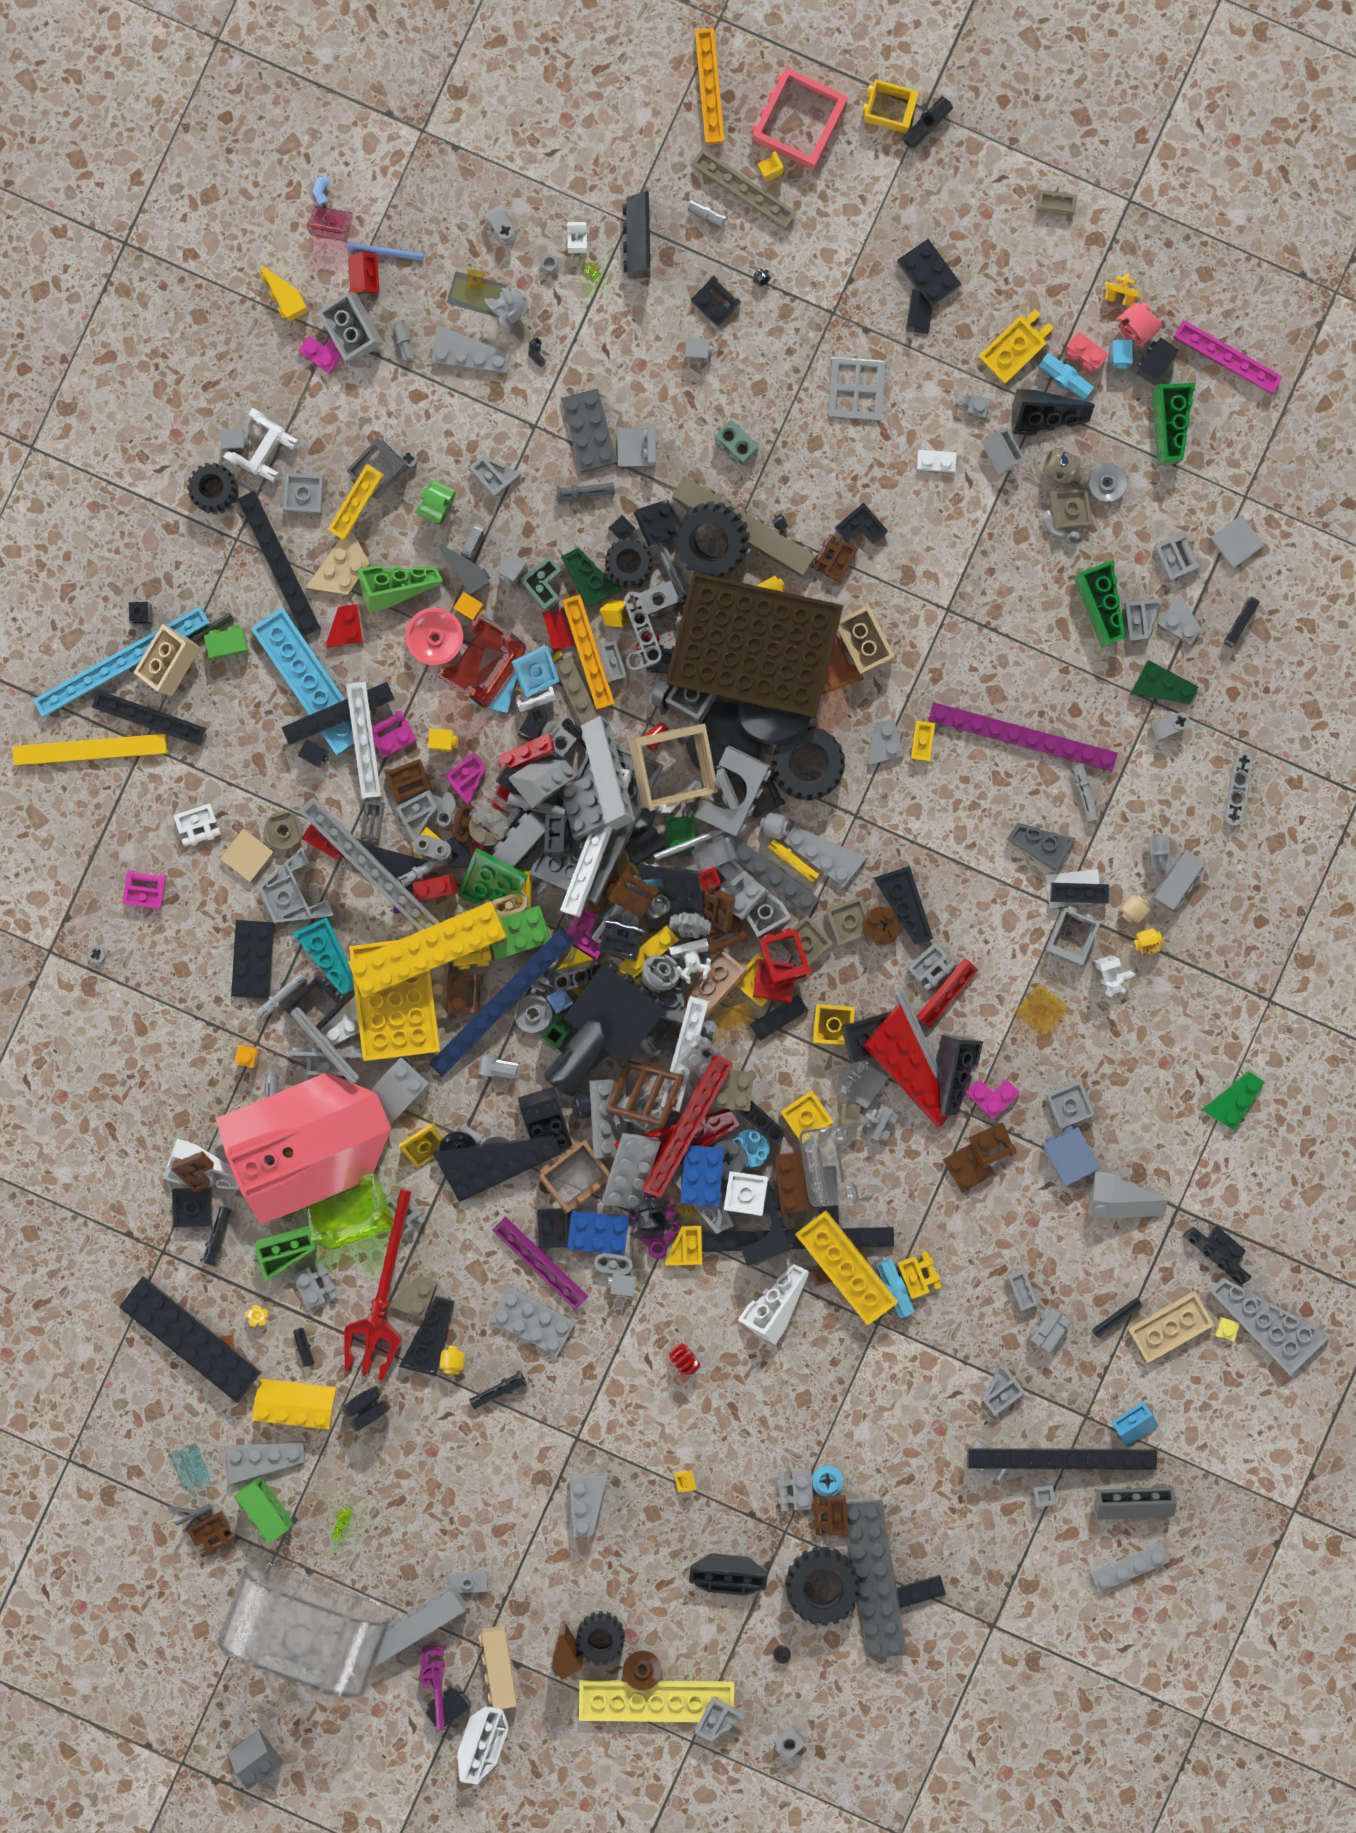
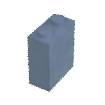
(1070, 1155)

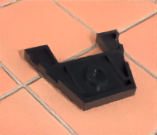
(679, 887)

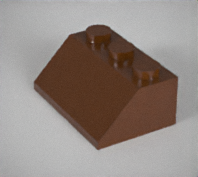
(791, 1182)
(566, 1656)

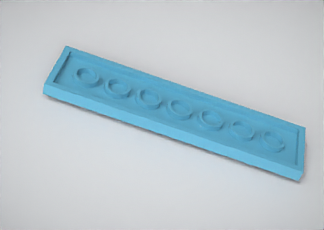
(303, 673)

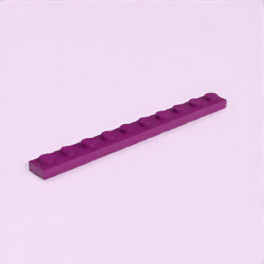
(1022, 736)

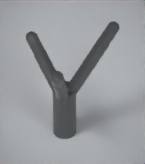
(195, 1513)

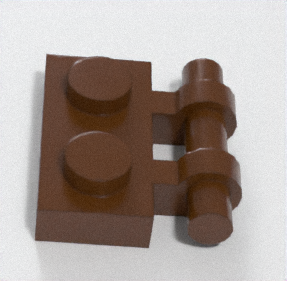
(839, 562)
(721, 911)
(836, 1512)
(209, 1528)

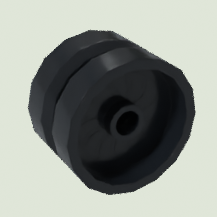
(365, 1408)

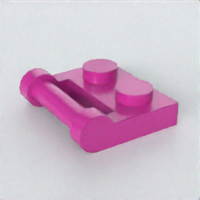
(395, 739)
(141, 895)

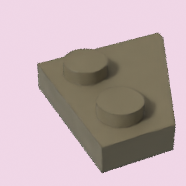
(415, 1297)

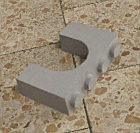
(753, 773)

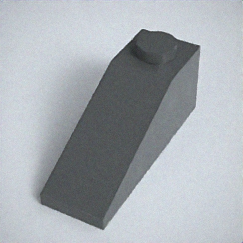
(468, 572)

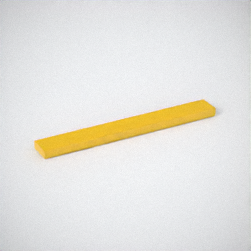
(89, 749)

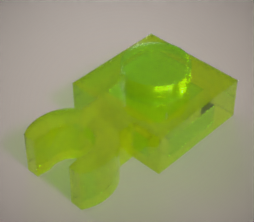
(342, 1517)

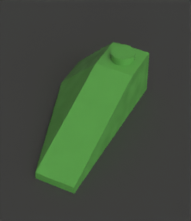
(390, 586)

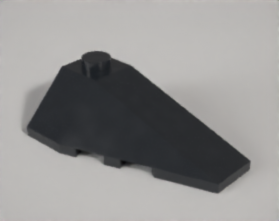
(955, 1062)

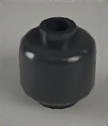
(582, 1105)

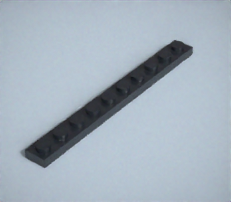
(737, 1239)
(1061, 1458)

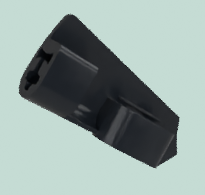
(576, 1059)

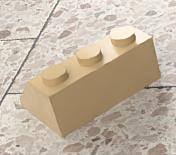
(865, 640)
(166, 660)

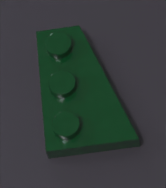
(1162, 684)

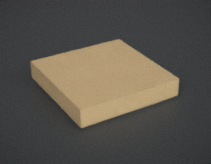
(247, 855)

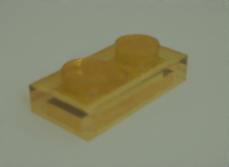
(733, 1015)

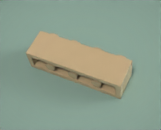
(499, 1667)

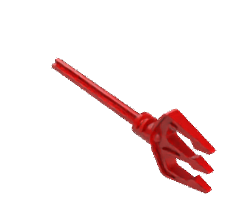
(375, 1324)

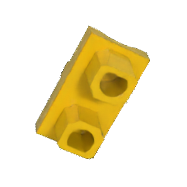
(1129, 293)

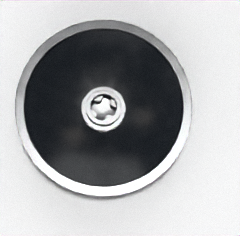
(772, 725)
(723, 730)

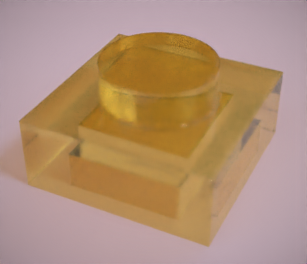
(686, 1211)

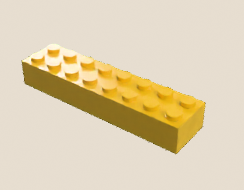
(428, 949)

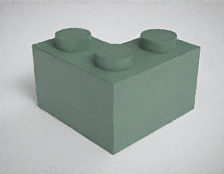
(538, 583)

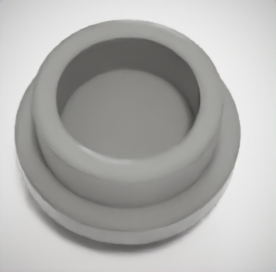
(549, 264)

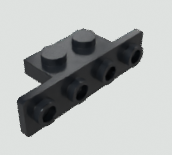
(1221, 1250)

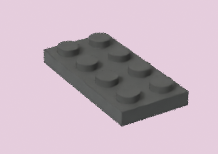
(589, 430)

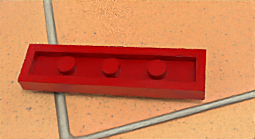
(947, 993)

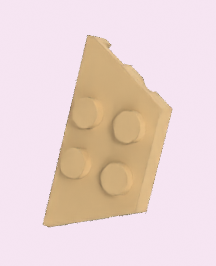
(340, 568)

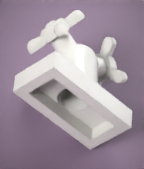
(690, 954)
(1111, 977)

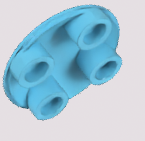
(755, 1146)

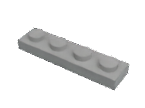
(1129, 1567)

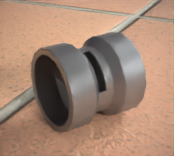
(658, 907)

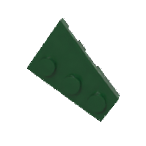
(589, 580)

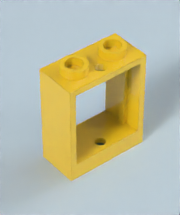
(896, 91)

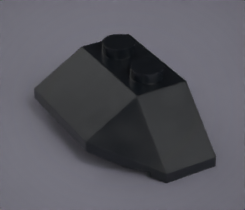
(728, 1575)

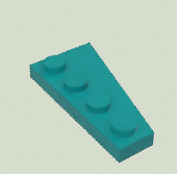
(326, 951)

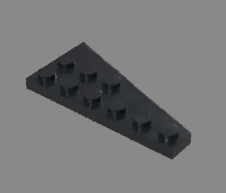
(486, 1165)

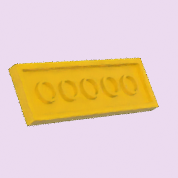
(846, 1267)

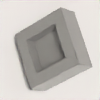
(1044, 1495)

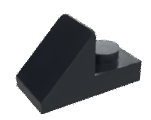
(464, 858)

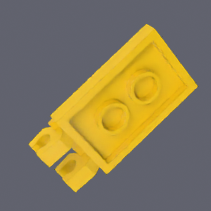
(1015, 347)

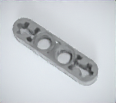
(1240, 789)

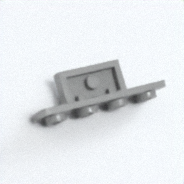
(319, 1063)

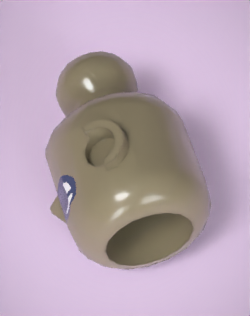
(1065, 467)

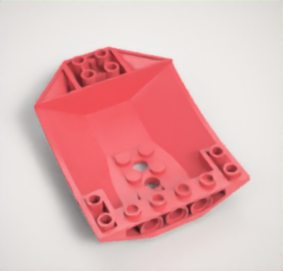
(334, 1139)

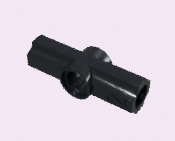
(921, 131)

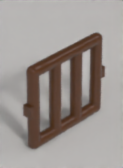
(644, 1070)

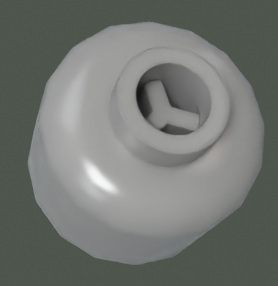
(775, 826)

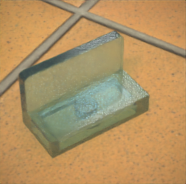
(190, 1466)

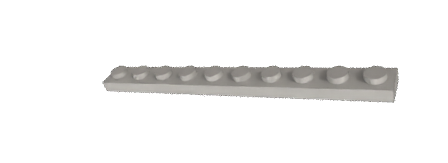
(367, 864)

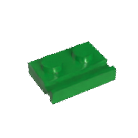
(679, 831)

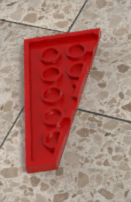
(711, 1129)

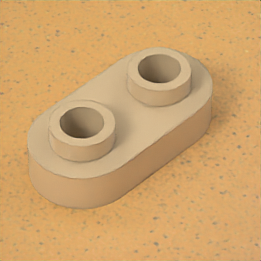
(511, 904)

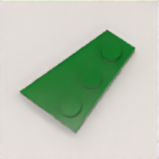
(1234, 1102)

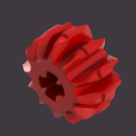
(684, 1360)

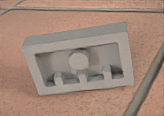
(637, 447)

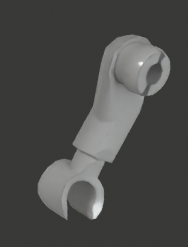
(1048, 520)

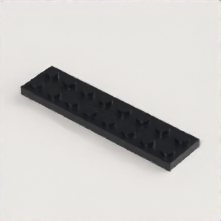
(190, 1339)

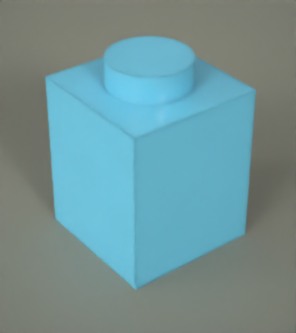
(1121, 354)

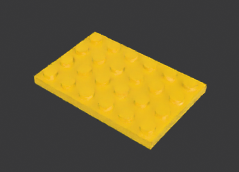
(398, 1018)

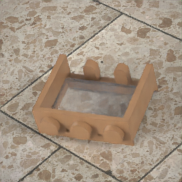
(574, 1176)

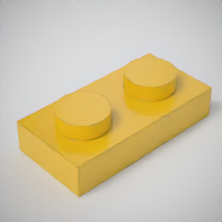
(922, 741)

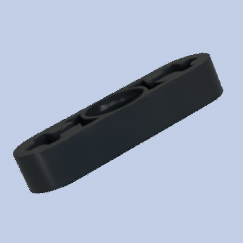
(1241, 622)

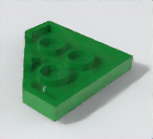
(490, 879)

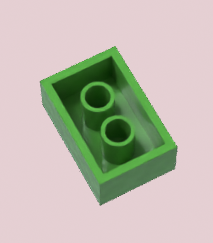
(524, 932)
(264, 1509)

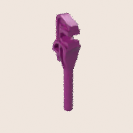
(433, 1675)

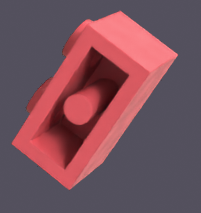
(1085, 353)

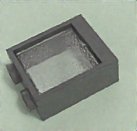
(390, 465)

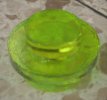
(592, 270)

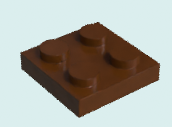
(966, 1168)

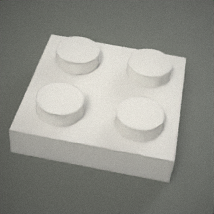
(746, 1193)

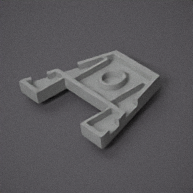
(285, 897)

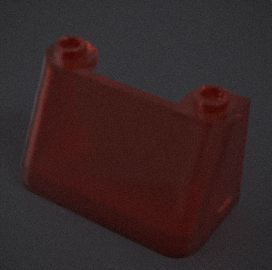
(484, 663)

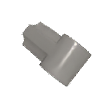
(494, 1067)

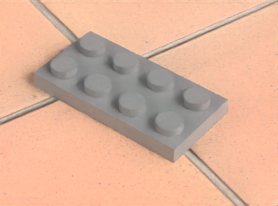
(606, 1126)
(630, 1170)
(532, 1320)

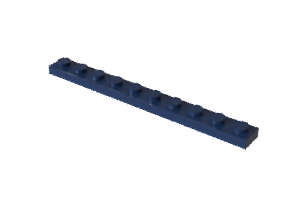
(501, 1002)

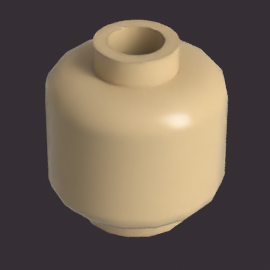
(1135, 908)

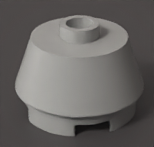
(660, 973)

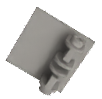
(861, 1082)

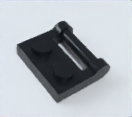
(711, 306)
(762, 805)
(549, 1229)

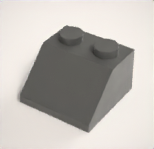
(254, 1759)

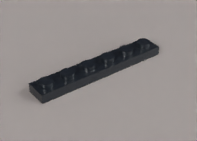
(333, 715)
(149, 718)

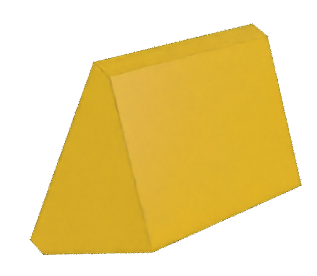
(420, 1146)

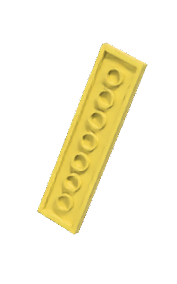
(662, 1703)

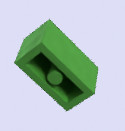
(226, 643)

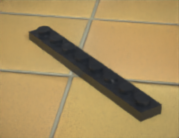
(279, 563)

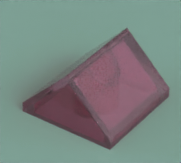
(330, 223)

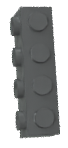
(1135, 1503)

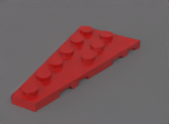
(903, 1059)

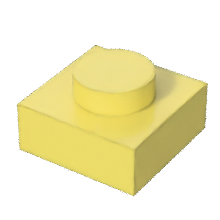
(1227, 1329)

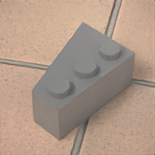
(521, 839)

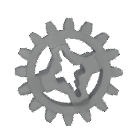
(690, 925)

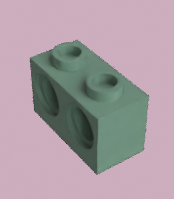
(740, 439)

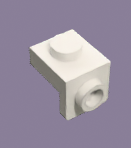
(577, 237)

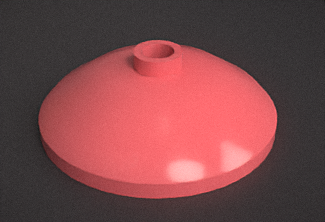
(423, 628)

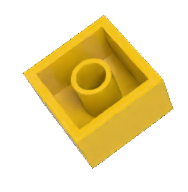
(828, 1023)

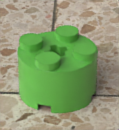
(436, 502)

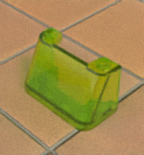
(350, 1215)

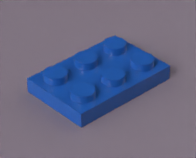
(702, 1175)
(597, 1232)

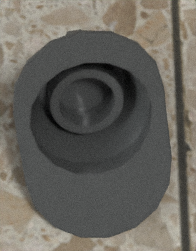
(659, 694)

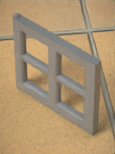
(856, 389)

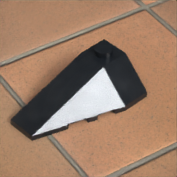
(1041, 410)

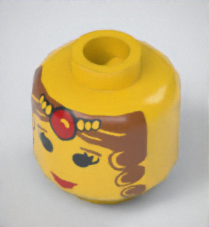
(1148, 942)

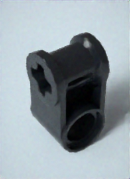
(531, 728)

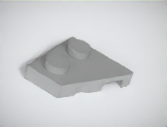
(493, 475)
(1180, 621)
(885, 743)
(417, 812)
(1002, 1390)

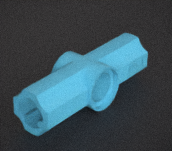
(1066, 376)
(896, 1286)

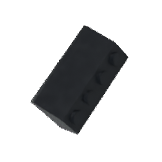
(638, 236)

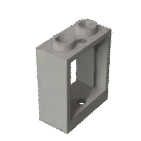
(1060, 952)

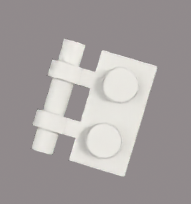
(195, 819)

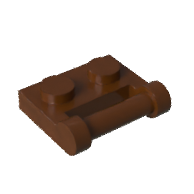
(406, 775)
(630, 900)
(716, 933)
(457, 993)
(989, 1139)

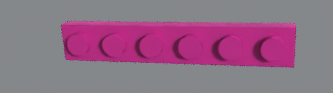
(1227, 357)

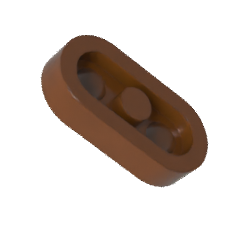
(462, 822)

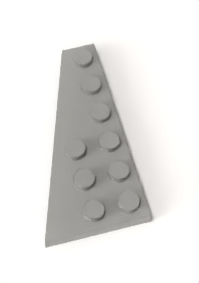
(1281, 1334)

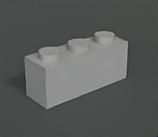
(1179, 880)

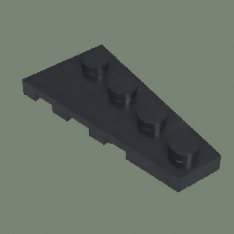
(394, 862)
(429, 1340)

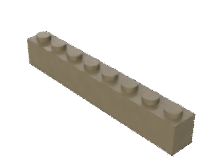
(762, 538)

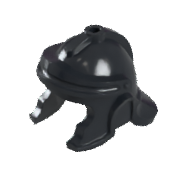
(651, 1218)

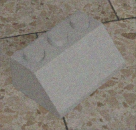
(350, 326)
(542, 779)

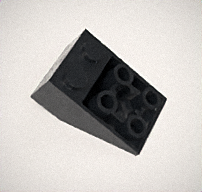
(544, 1116)

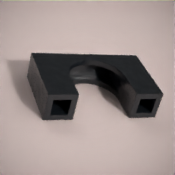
(775, 1242)

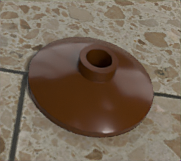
(641, 1660)

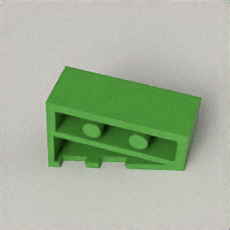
(282, 1250)

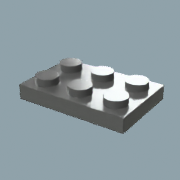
(583, 807)

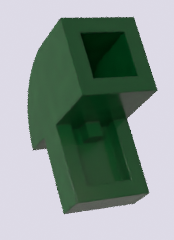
(557, 1032)

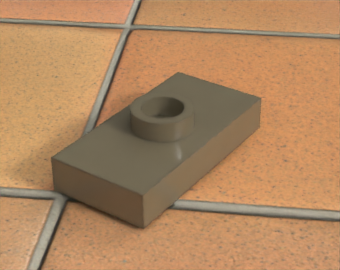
(1056, 202)

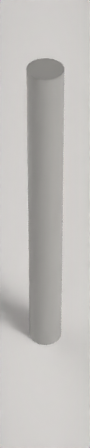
(688, 844)

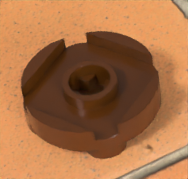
(889, 921)

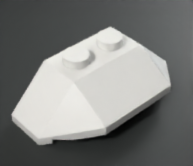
(481, 1744)

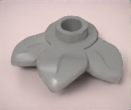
(446, 806)

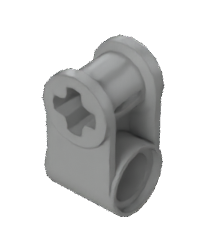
(500, 223)
(1166, 726)

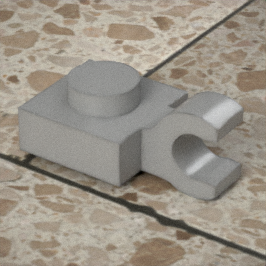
(976, 405)

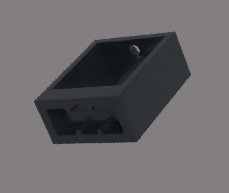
(324, 983)

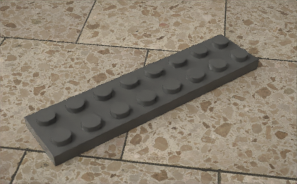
(876, 1577)

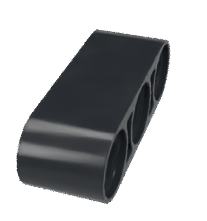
(568, 975)

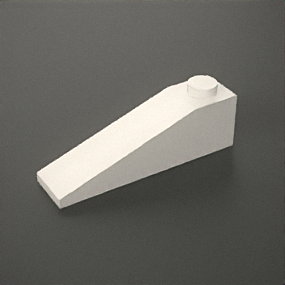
(773, 1310)

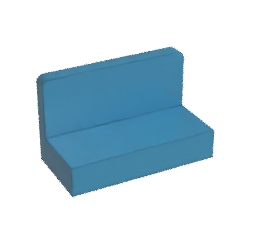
(1135, 1424)

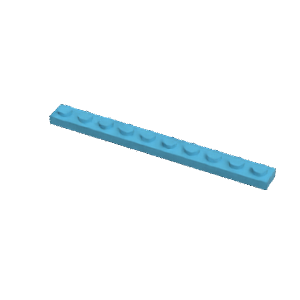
(113, 665)

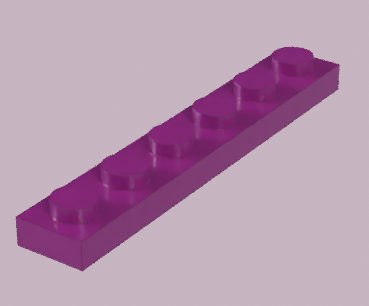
(540, 1263)

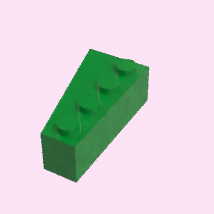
(1171, 420)
(1101, 600)

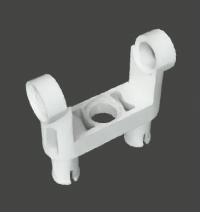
(274, 435)

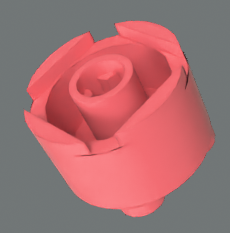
(1138, 324)

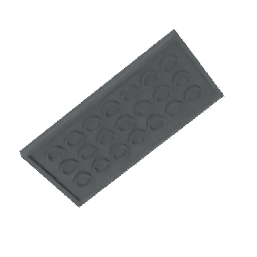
(561, 870)

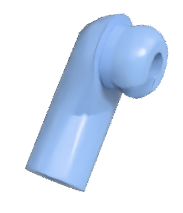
(320, 184)

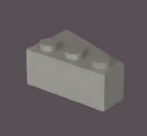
(586, 1498)

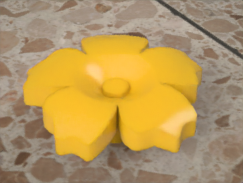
(256, 1316)

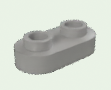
(432, 846)
(613, 1263)

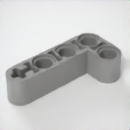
(640, 629)

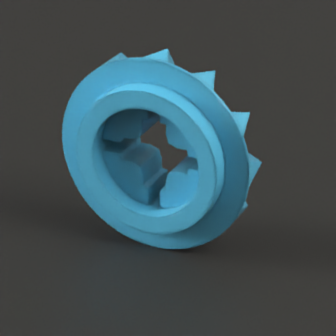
(834, 1487)

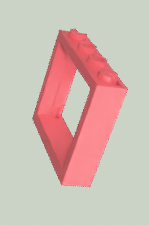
(785, 150)

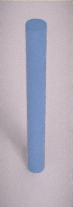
(385, 251)

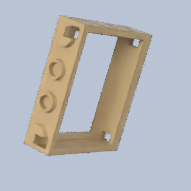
(705, 762)

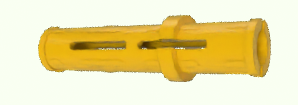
(792, 860)

